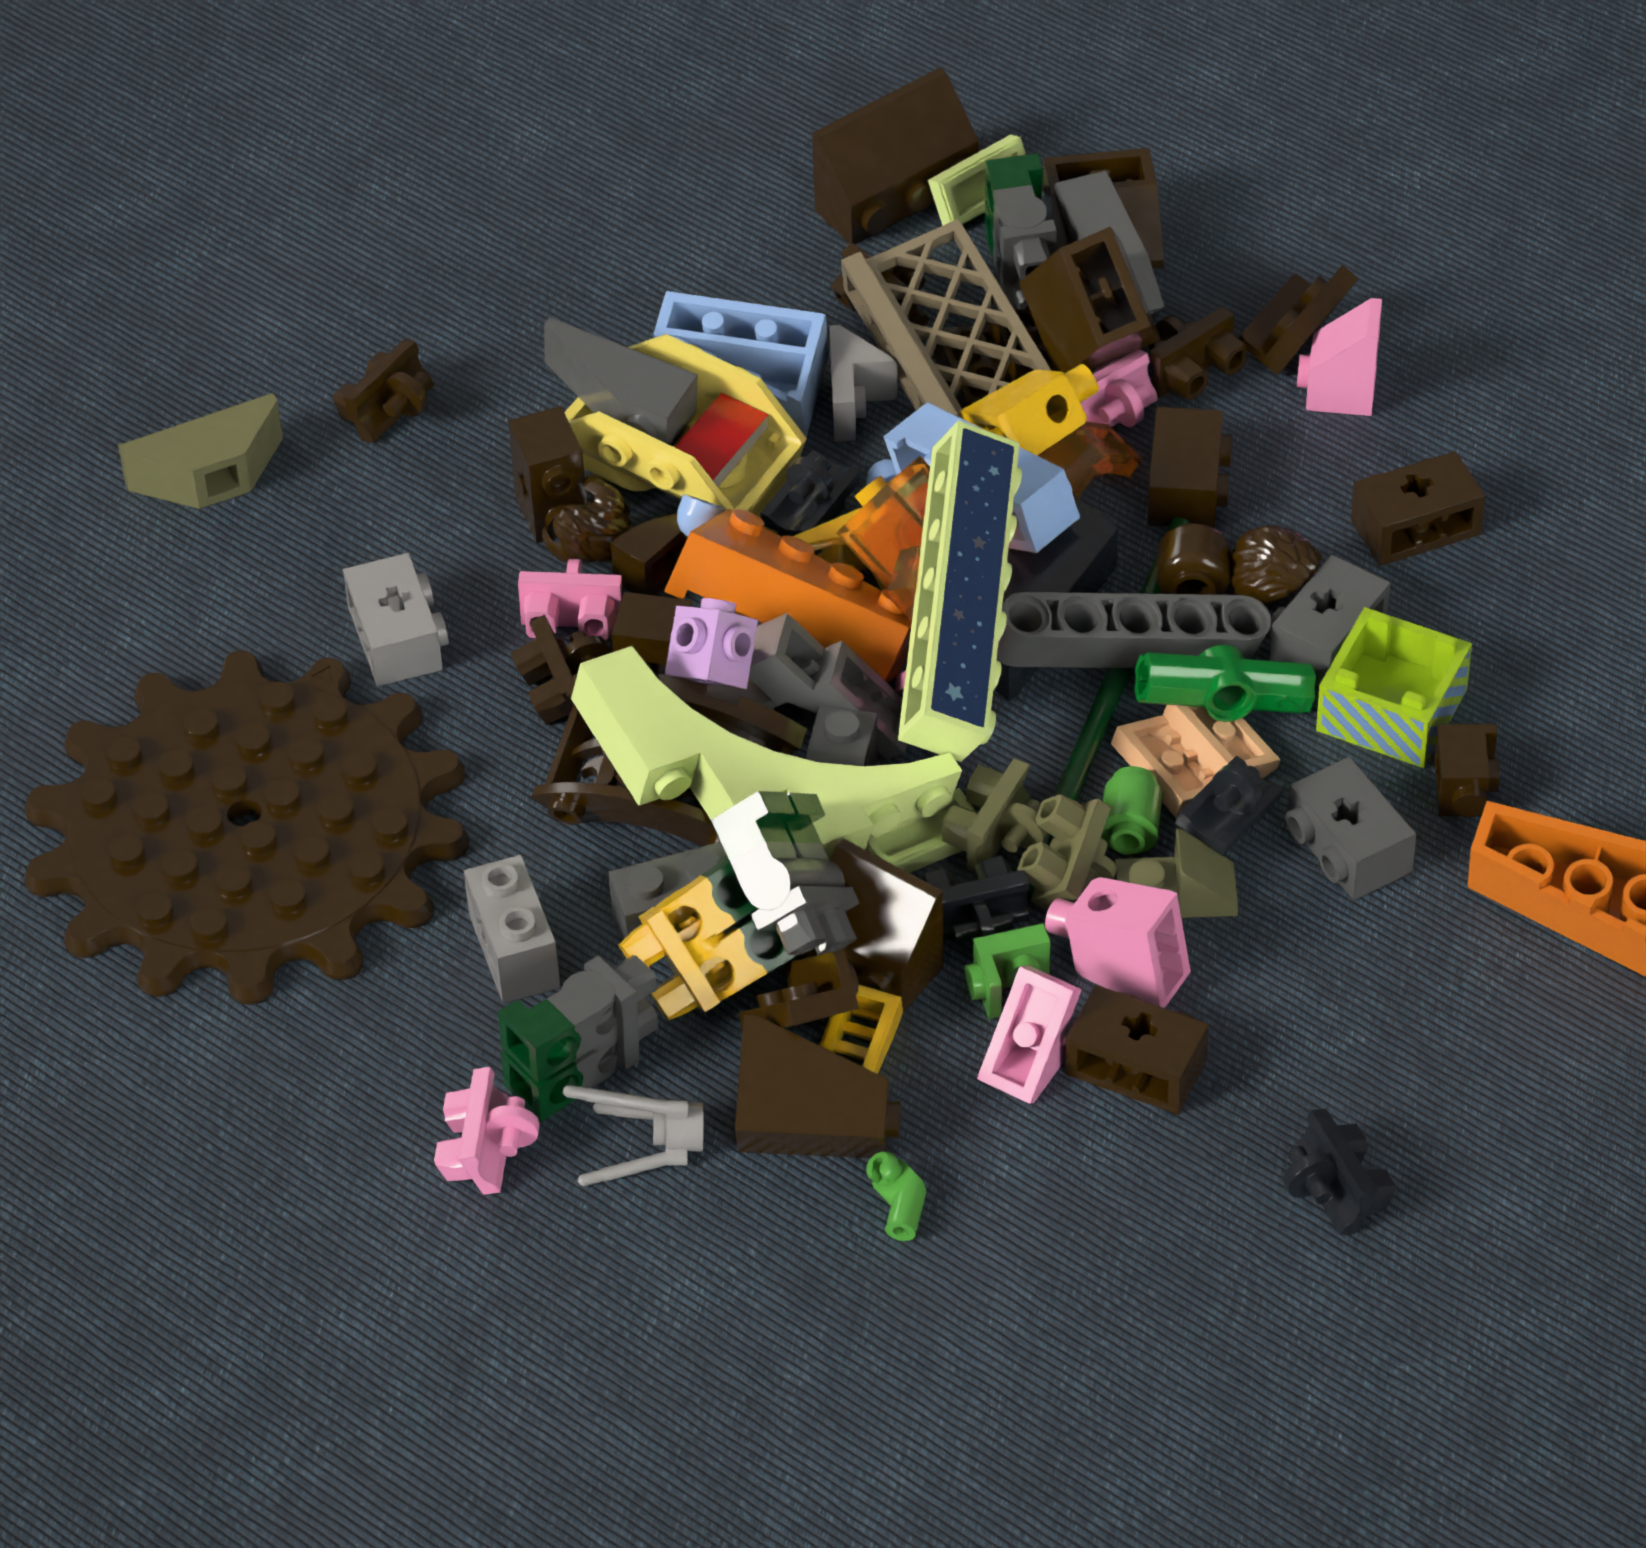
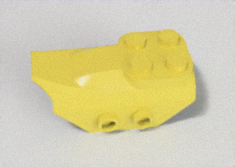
(646, 463)

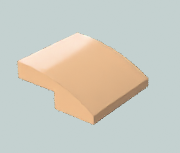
(1188, 749)

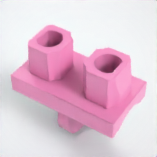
(1122, 391)
(570, 599)
(491, 1129)

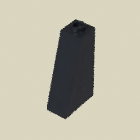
(1071, 563)

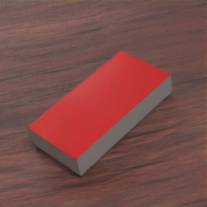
(723, 436)

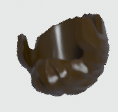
(589, 528)
(1272, 563)

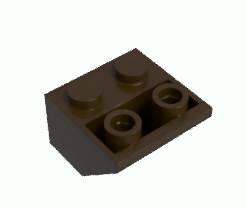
(1133, 180)
(1089, 303)

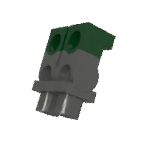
(1016, 222)
(787, 870)
(577, 1033)

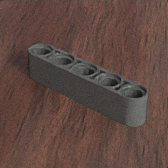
(1118, 627)

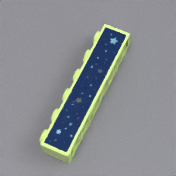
(960, 592)

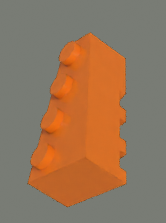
(777, 575)
(1565, 878)

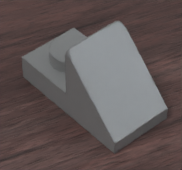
(857, 376)

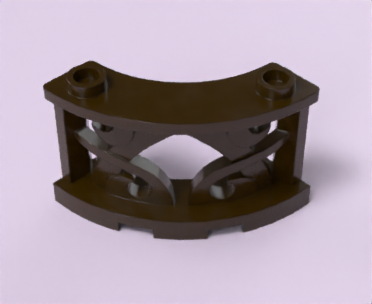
(581, 802)

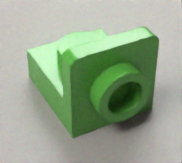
(998, 961)

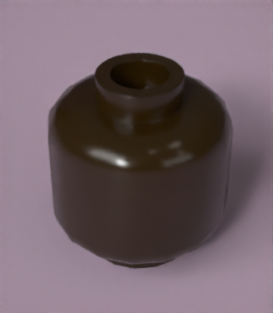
(1194, 561)

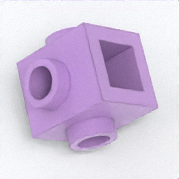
(712, 644)

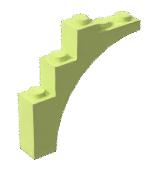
(668, 747)

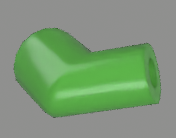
(901, 1190)

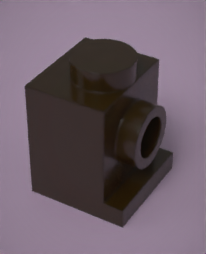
(1465, 768)

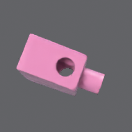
(1125, 938)

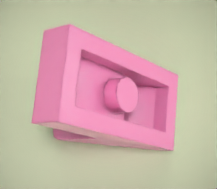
(1030, 1035)

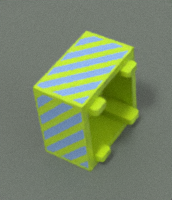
(1393, 687)

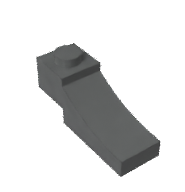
(800, 671)

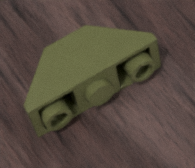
(206, 456)

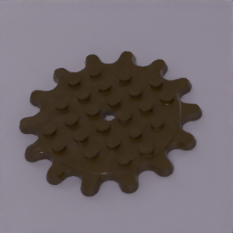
(194, 891)

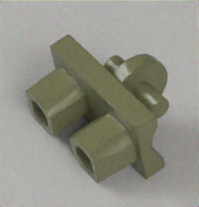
(1003, 820)
(1074, 853)

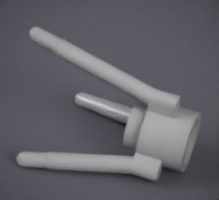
(675, 1126)

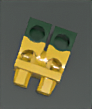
(692, 939)

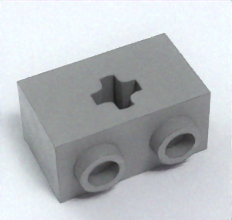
(395, 619)
(512, 929)

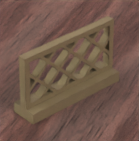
(901, 340)

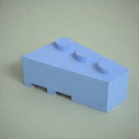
(771, 342)
(1043, 499)

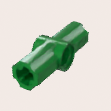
(1225, 683)

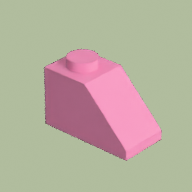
(1343, 362)

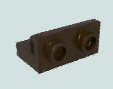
(1294, 317)
(816, 990)

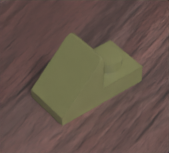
(1196, 873)

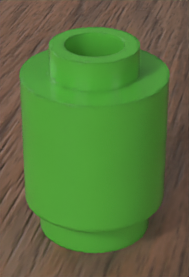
(1134, 810)

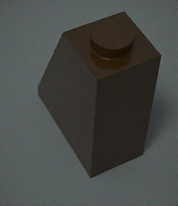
(808, 1098)

